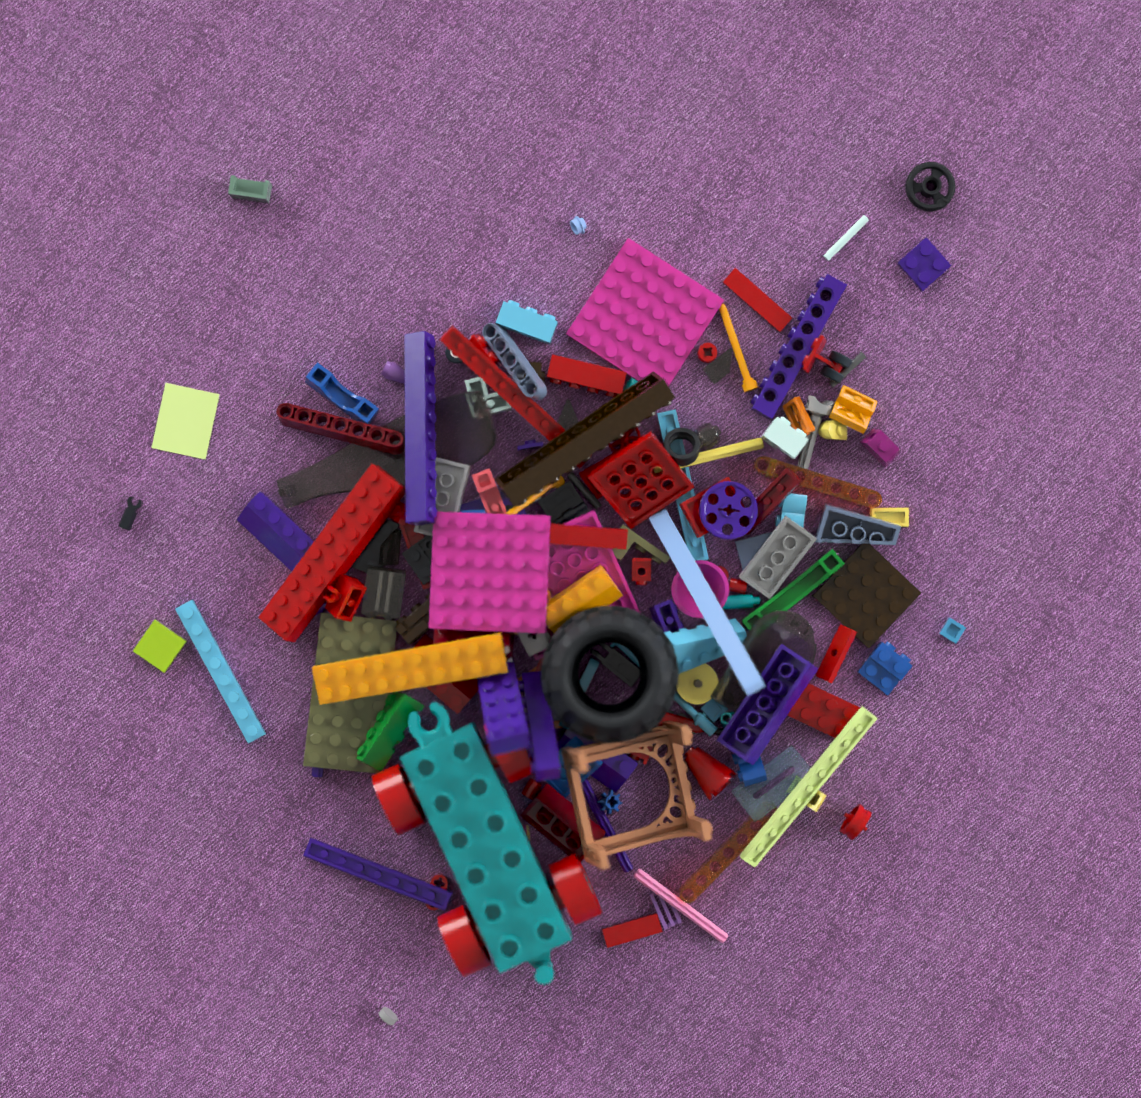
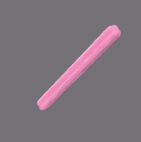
(681, 906)

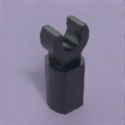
(129, 514)

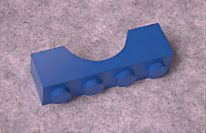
(330, 388)

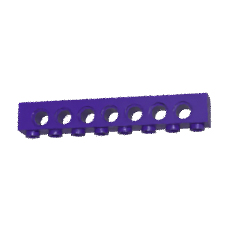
(835, 289)

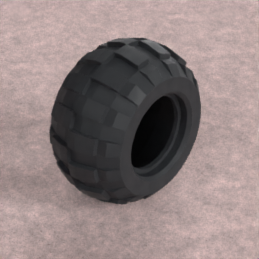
(609, 721)

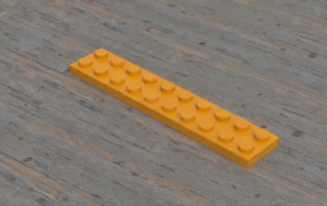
(410, 668)

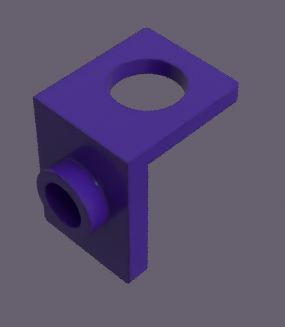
(529, 445)

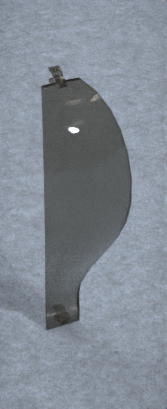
(463, 435)

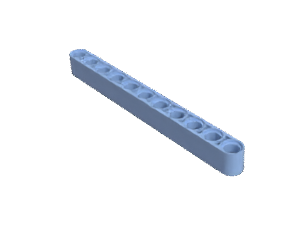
(706, 602)

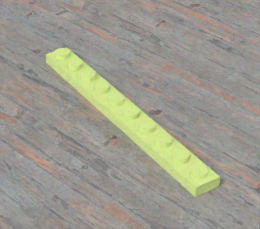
(808, 786)

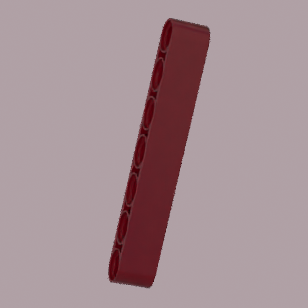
(334, 422)

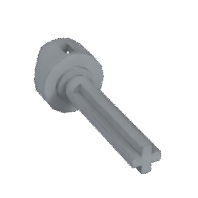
(818, 410)

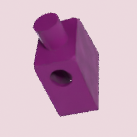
(880, 447)

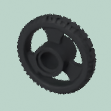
(940, 200)

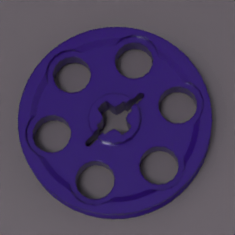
(735, 504)

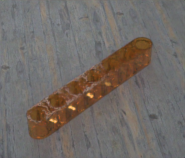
(827, 481)
(718, 856)

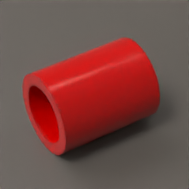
(737, 585)
(531, 788)

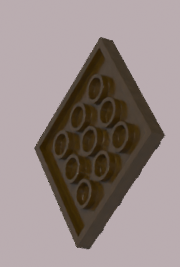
(867, 594)

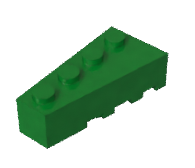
(387, 730)

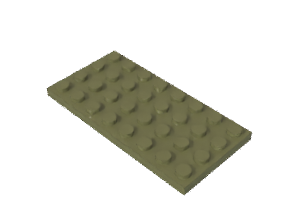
(341, 727)

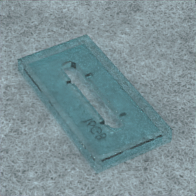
(759, 807)

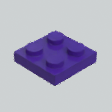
(924, 264)

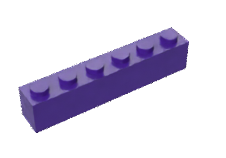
(540, 728)

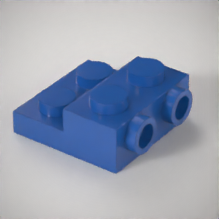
(885, 667)

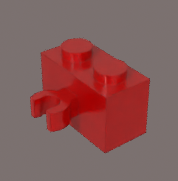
(345, 597)

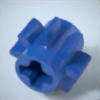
(606, 806)

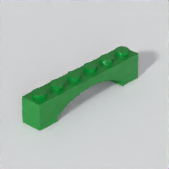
(799, 588)

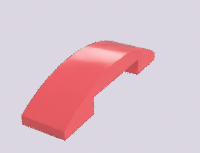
(489, 492)

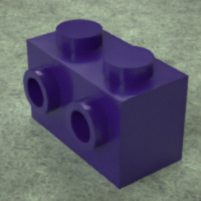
(666, 616)

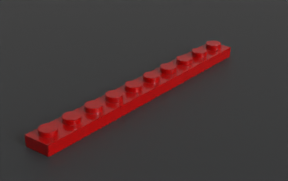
(502, 384)

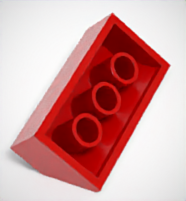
(455, 693)

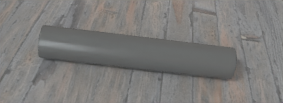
(845, 371)
(585, 492)

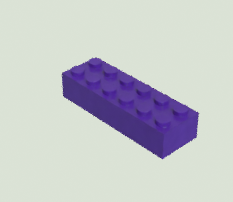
(767, 708)
(504, 711)

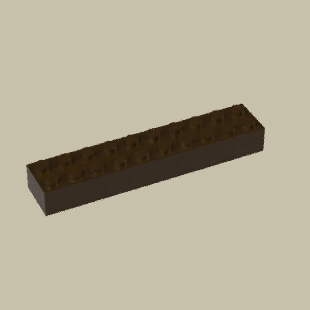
(585, 438)

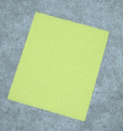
(185, 421)

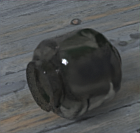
(708, 436)

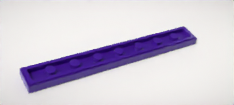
(378, 874)

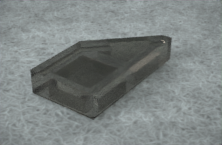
(568, 416)

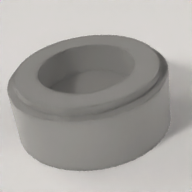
(388, 1016)

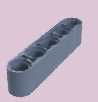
(521, 364)

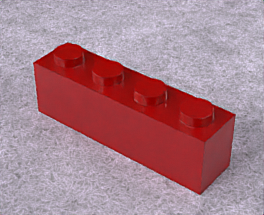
(586, 375)

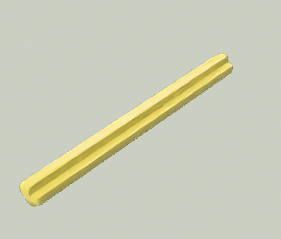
(725, 451)

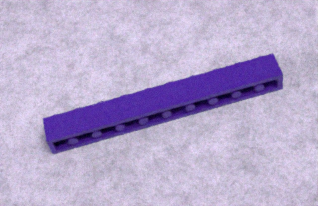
(420, 428)

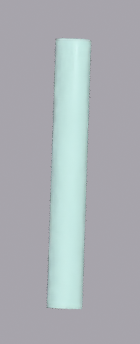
(846, 237)

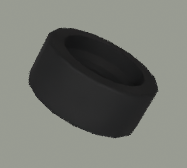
(686, 434)

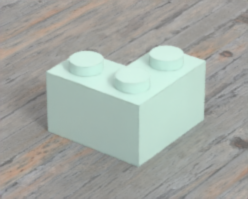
(494, 400)
(784, 437)

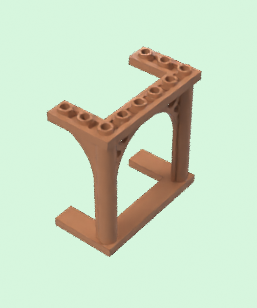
(687, 824)

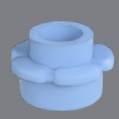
(578, 225)

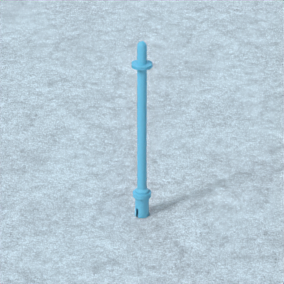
(698, 717)

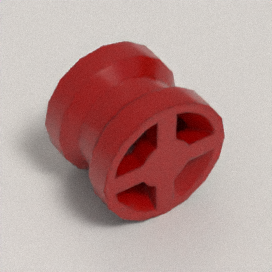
(707, 356)

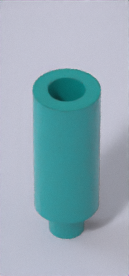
(741, 601)

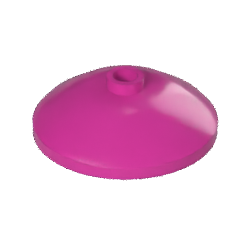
(716, 580)

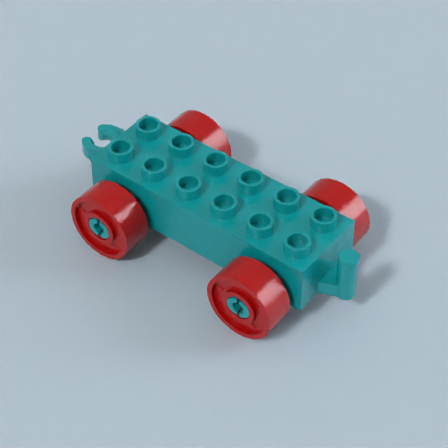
(486, 849)

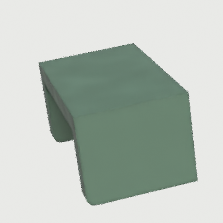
(250, 189)

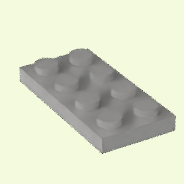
(450, 489)
(777, 557)

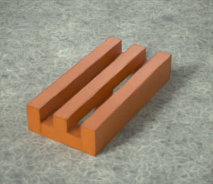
(800, 415)

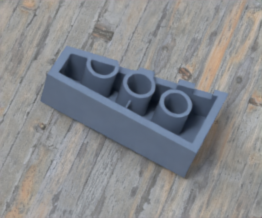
(846, 526)

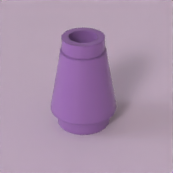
(393, 372)

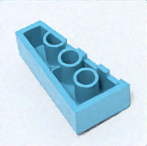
(699, 645)

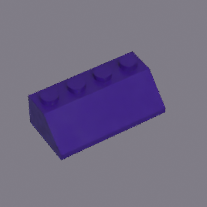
(275, 530)
(613, 770)

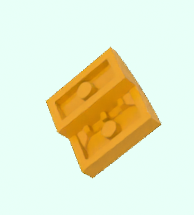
(853, 409)

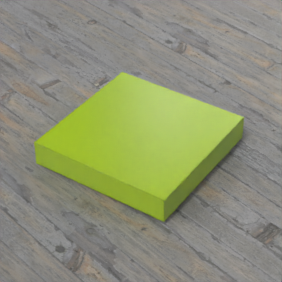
(159, 646)

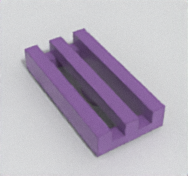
(671, 922)

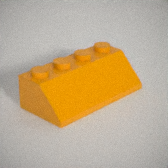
(588, 592)

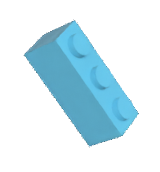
(527, 322)

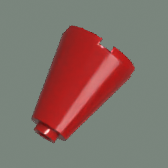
(708, 771)

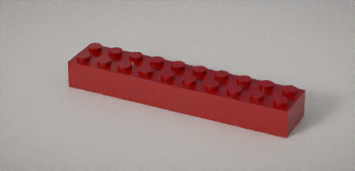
(332, 553)

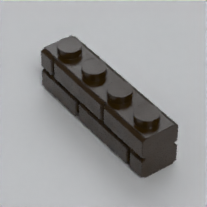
(416, 623)

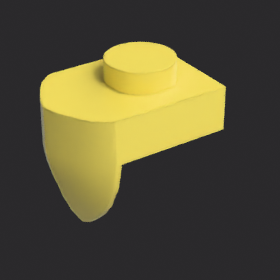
(833, 430)

